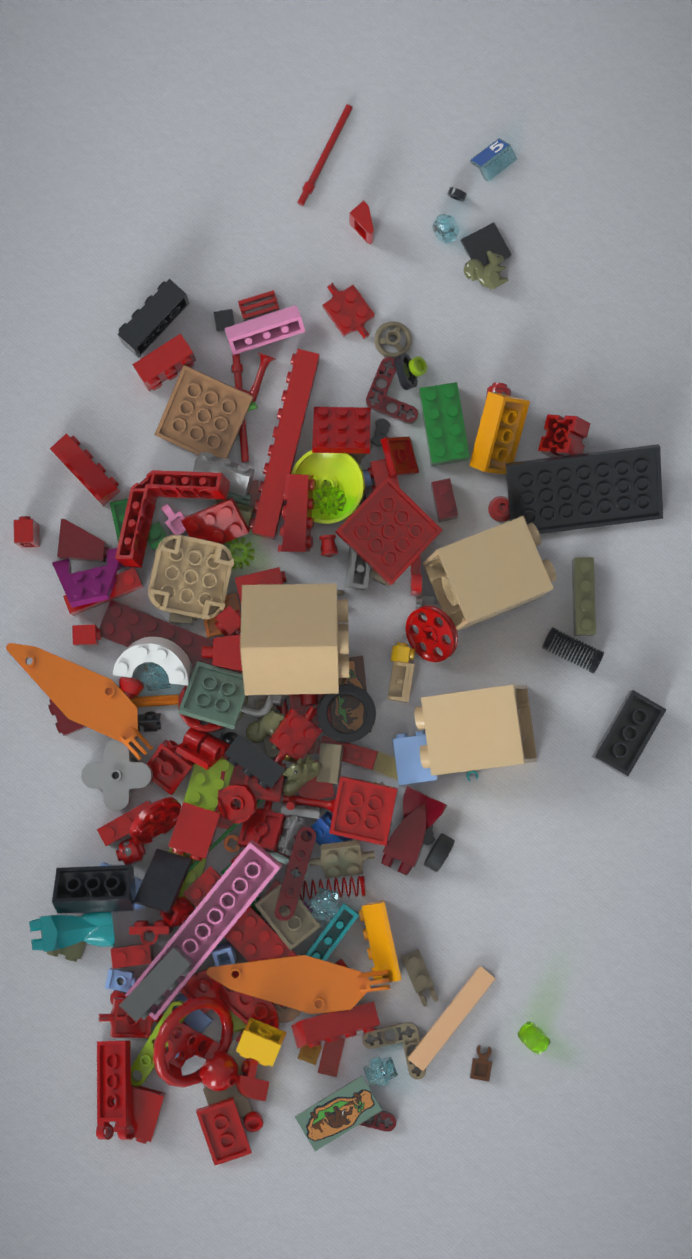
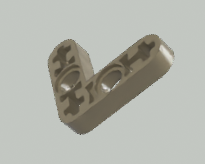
(406, 1040)

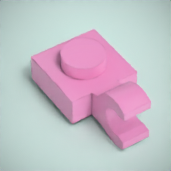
(174, 522)

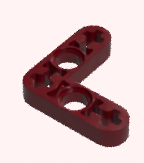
(385, 400)

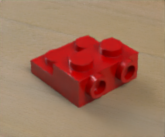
(169, 767)

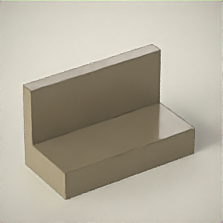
(330, 763)

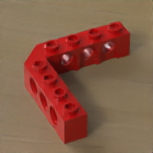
(143, 501)

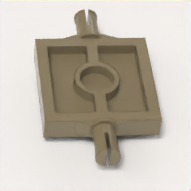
(341, 859)

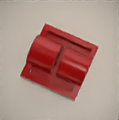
(202, 748)

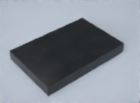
(163, 881)

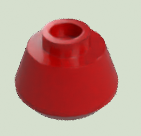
(495, 509)
(130, 686)

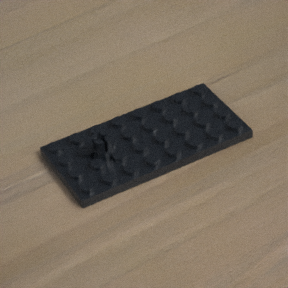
(587, 489)

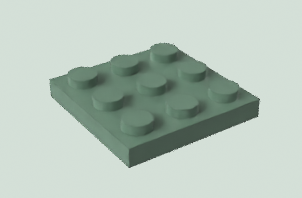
(214, 695)

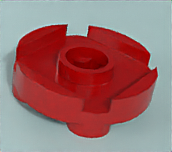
(232, 812)

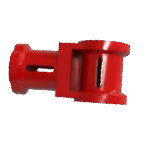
(328, 545)

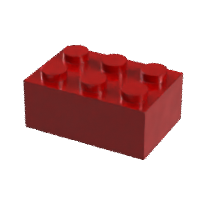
(164, 362)

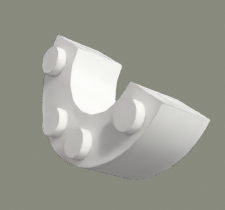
(158, 651)

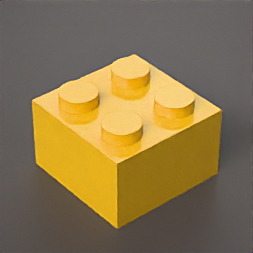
(261, 1042)

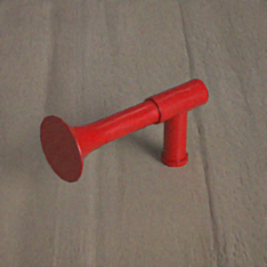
(264, 362)
(298, 800)

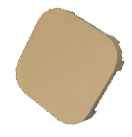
(190, 576)

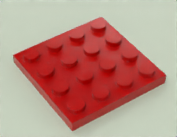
(388, 531)

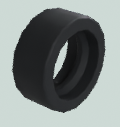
(439, 852)

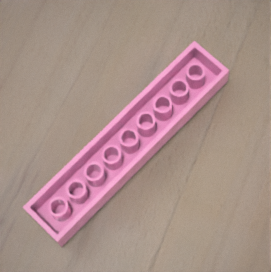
(216, 914)

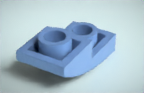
(196, 1019)

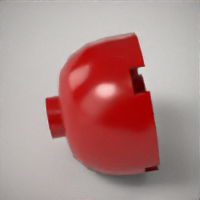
(219, 1071)

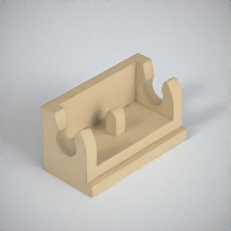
(400, 682)

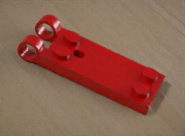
(112, 1084)

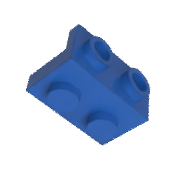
(322, 829)

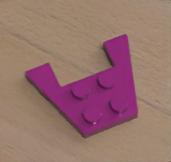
(88, 585)

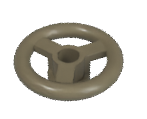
(392, 333)

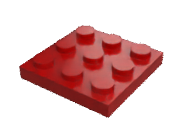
(341, 430)
(363, 810)

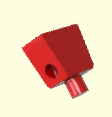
(225, 652)

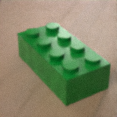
(444, 424)

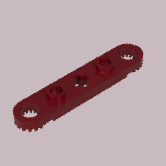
(292, 887)

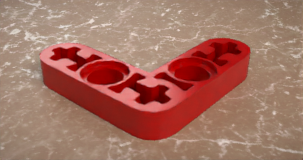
(416, 577)

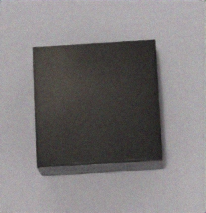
(223, 319)

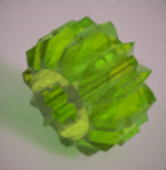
(329, 499)
(240, 546)
(533, 1038)

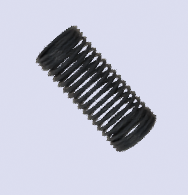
(592, 664)

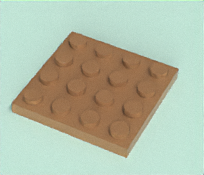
(203, 414)

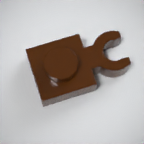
(481, 1066)

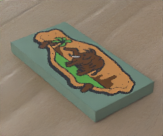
(338, 1113)

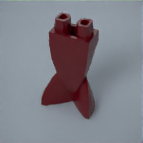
(408, 838)

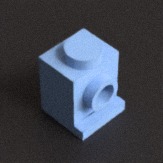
(114, 974)

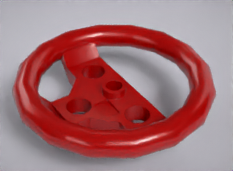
(186, 1040)

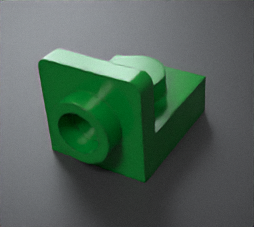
(156, 535)

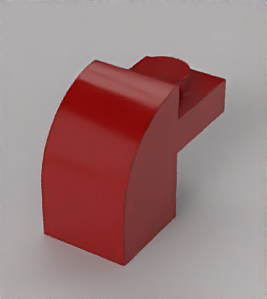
(248, 1085)

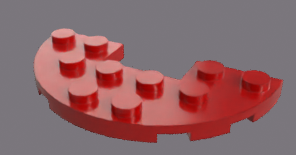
(239, 1004)

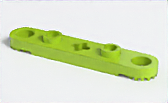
(144, 1061)

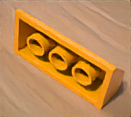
(499, 432)
(380, 939)

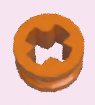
(229, 849)

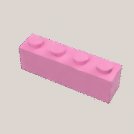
(264, 329)

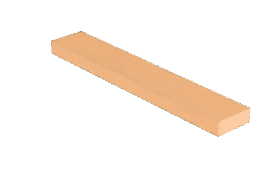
(451, 1018)

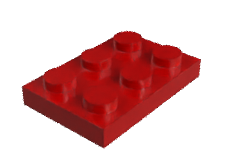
(216, 523)
(224, 1131)

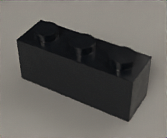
(254, 763)

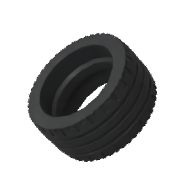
(369, 720)

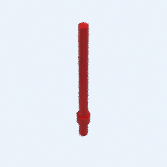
(309, 187)
(237, 369)

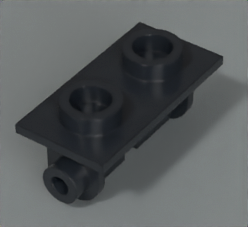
(150, 721)

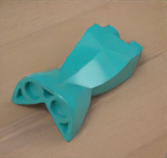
(67, 930)

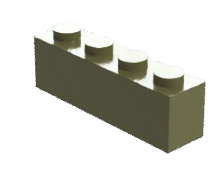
(583, 596)

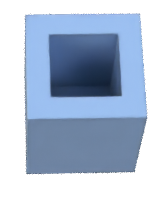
(224, 954)

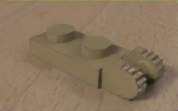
(419, 975)

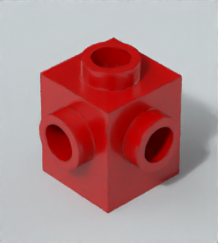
(181, 911)

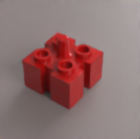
(563, 435)

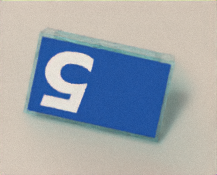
(494, 159)

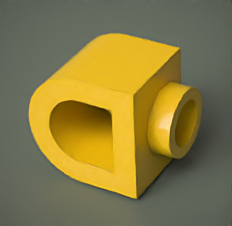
(402, 653)

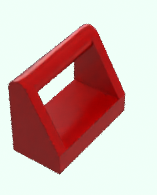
(361, 221)

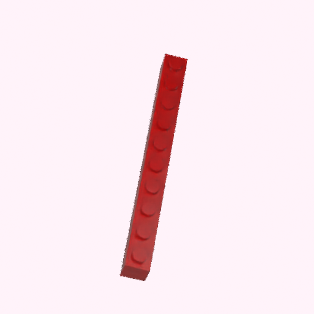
(286, 442)

